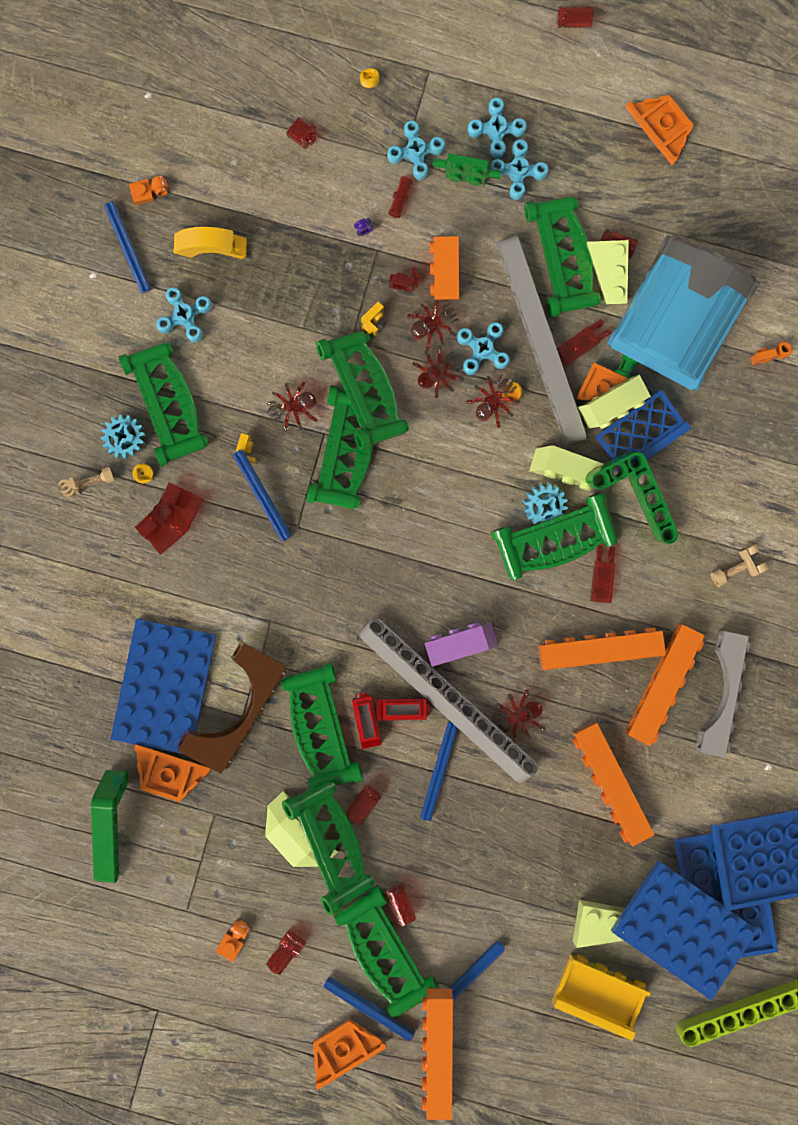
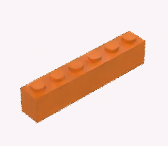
(601, 650)
(664, 685)
(612, 783)
(438, 1054)

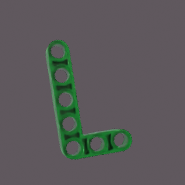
(640, 490)
(105, 825)

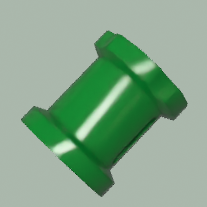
(626, 366)

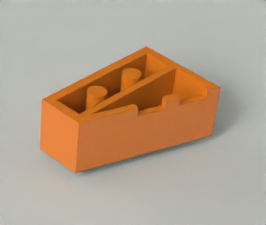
(445, 267)

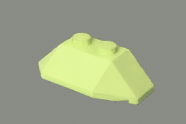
(289, 835)

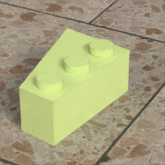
(611, 268)
(614, 403)
(564, 466)
(595, 924)

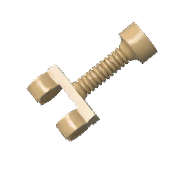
(74, 486)
(719, 577)

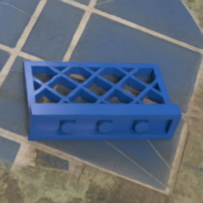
(658, 443)

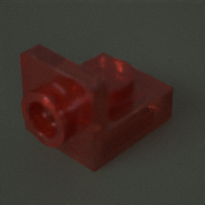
(302, 133)
(402, 282)

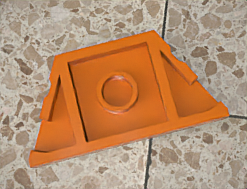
(663, 124)
(167, 774)
(343, 1050)

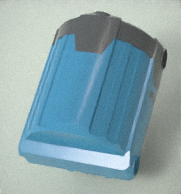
(683, 311)

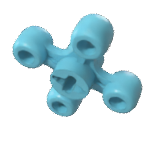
(490, 129)
(422, 148)
(525, 169)
(177, 317)
(490, 353)

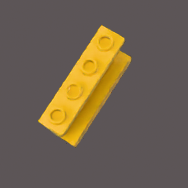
(600, 996)

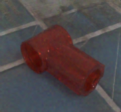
(288, 948)

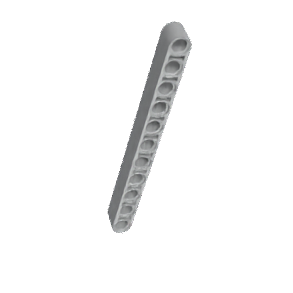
(541, 341)
(448, 701)

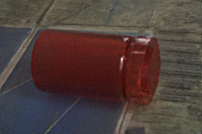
(574, 17)
(615, 236)
(363, 804)
(400, 905)

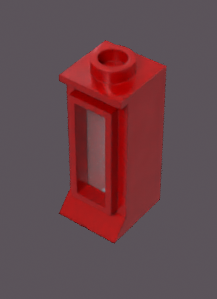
(402, 709)
(366, 721)

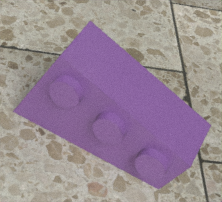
(460, 643)

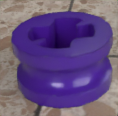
(363, 227)

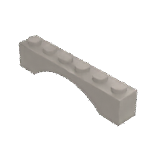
(714, 736)

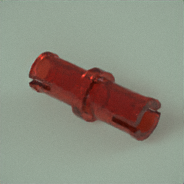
(400, 197)

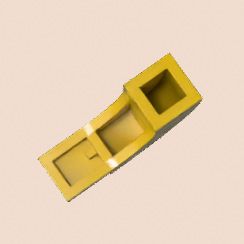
(201, 240)

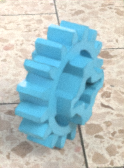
(124, 429)
(544, 512)

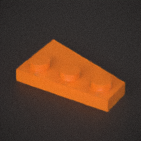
(598, 382)

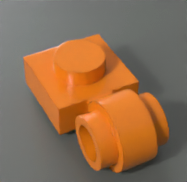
(143, 192)
(764, 355)
(231, 943)

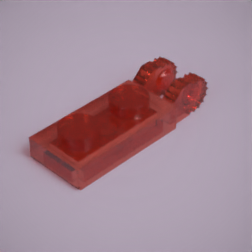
(581, 343)
(603, 577)

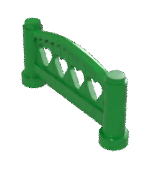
(565, 297)
(372, 429)
(172, 444)
(328, 489)
(594, 515)
(317, 683)
(306, 808)
(370, 910)

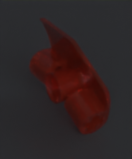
(181, 508)

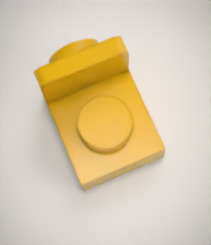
(374, 315)
(246, 445)

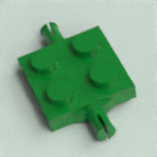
(466, 169)

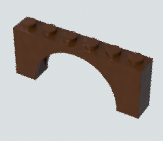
(217, 748)

